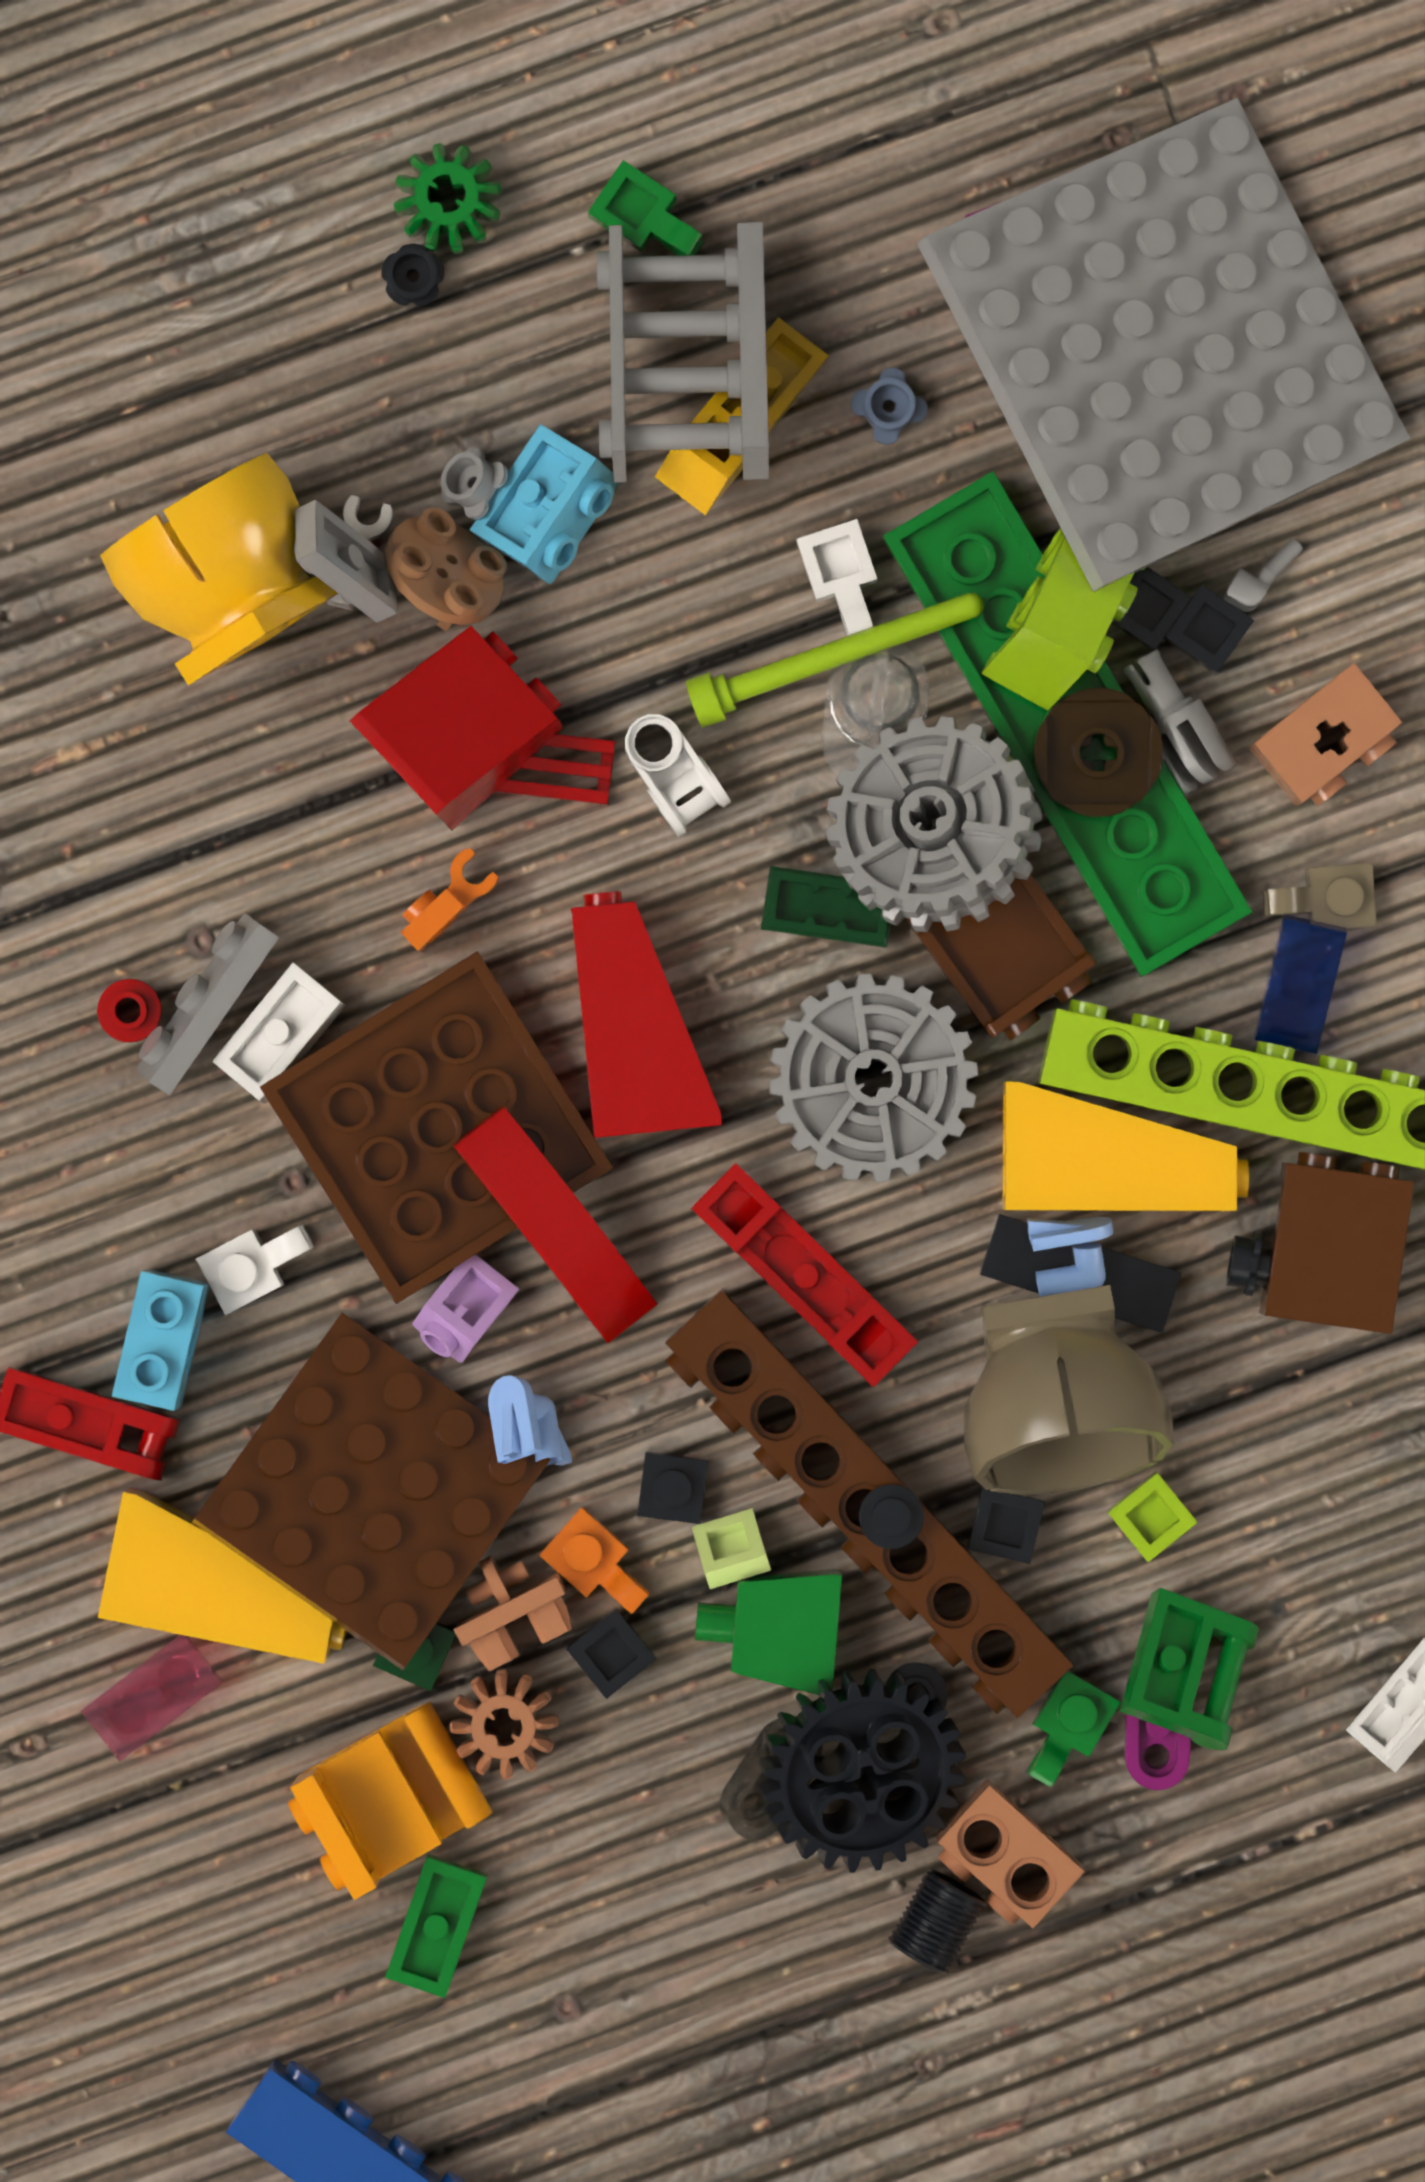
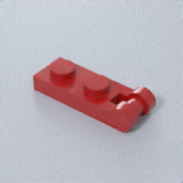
(83, 1423)

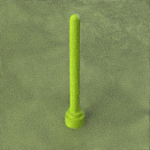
(717, 695)

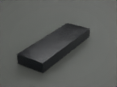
(1138, 1287)

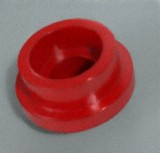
(149, 1010)

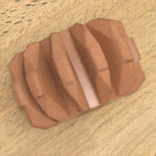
(489, 1739)

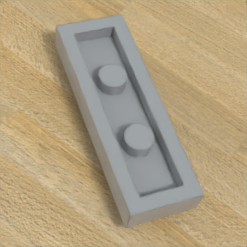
(205, 1002)

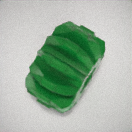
(463, 182)

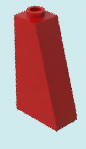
(636, 1042)

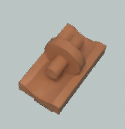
(488, 1628)

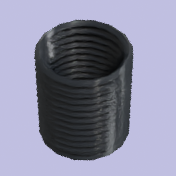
(937, 1921)

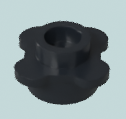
(1248, 1263)

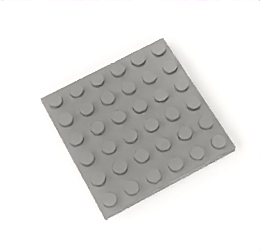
(1163, 342)

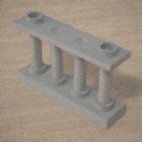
(741, 378)

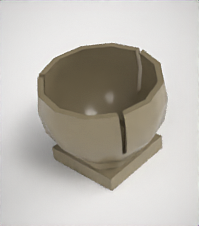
(1062, 1398)

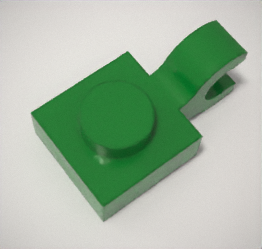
(643, 212)
(1073, 1718)

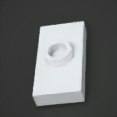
(1395, 1717)

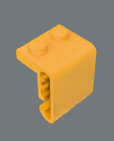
(387, 1800)

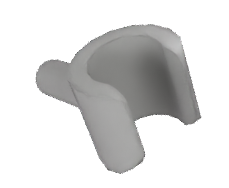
(1248, 590)

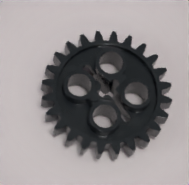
(856, 1719)

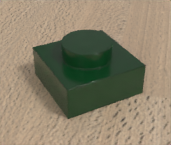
(427, 1660)

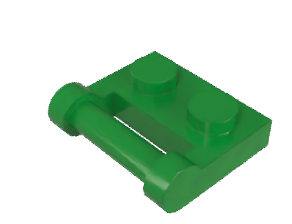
(1171, 1665)

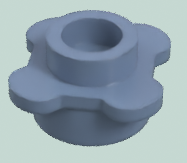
(893, 388)

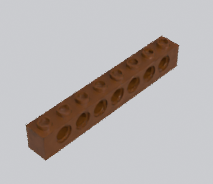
(1035, 1658)

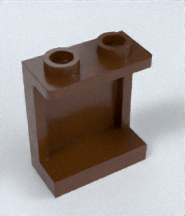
(1011, 959)
(1338, 1244)

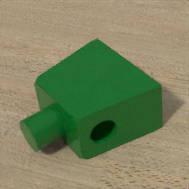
(779, 1627)

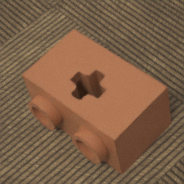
(1344, 702)

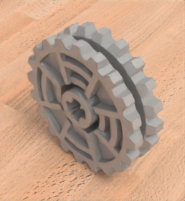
(979, 835)
(900, 1120)

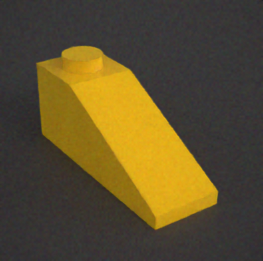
(705, 474)

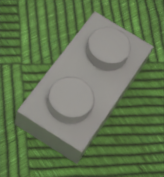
(344, 561)

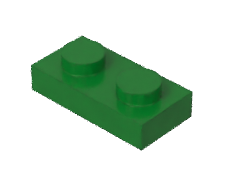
(436, 1925)

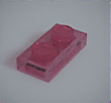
(151, 1696)

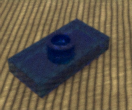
(1300, 983)

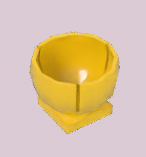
(219, 567)

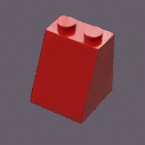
(460, 724)

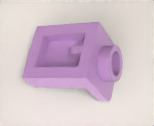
(463, 1308)

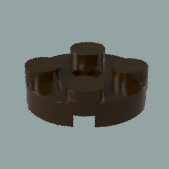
(1070, 779)

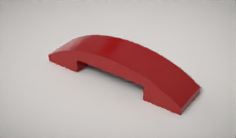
(555, 1224)
(804, 1275)

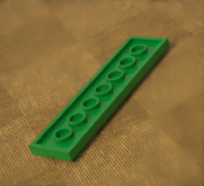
(1145, 866)

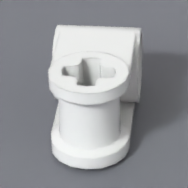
(675, 776)

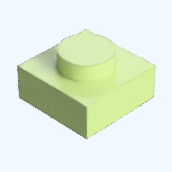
(731, 1548)

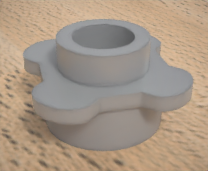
(472, 482)

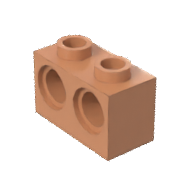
(1018, 1844)

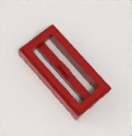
(602, 772)

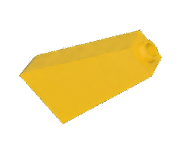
(1100, 1159)
(189, 1584)

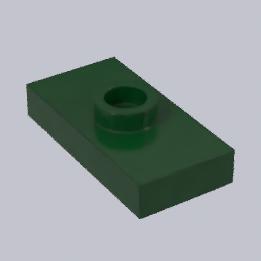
(820, 908)

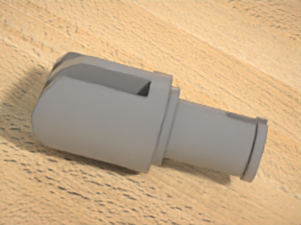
(1188, 733)

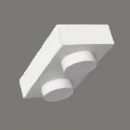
(279, 1031)

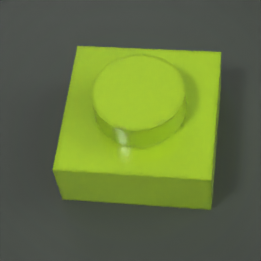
(1151, 1516)

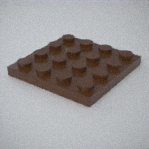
(396, 1095)
(369, 1492)

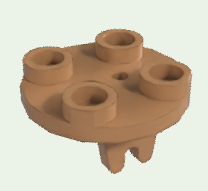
(445, 569)

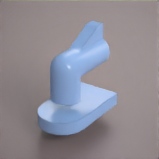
(1088, 1256)
(524, 1423)

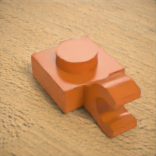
(433, 915)
(589, 1556)

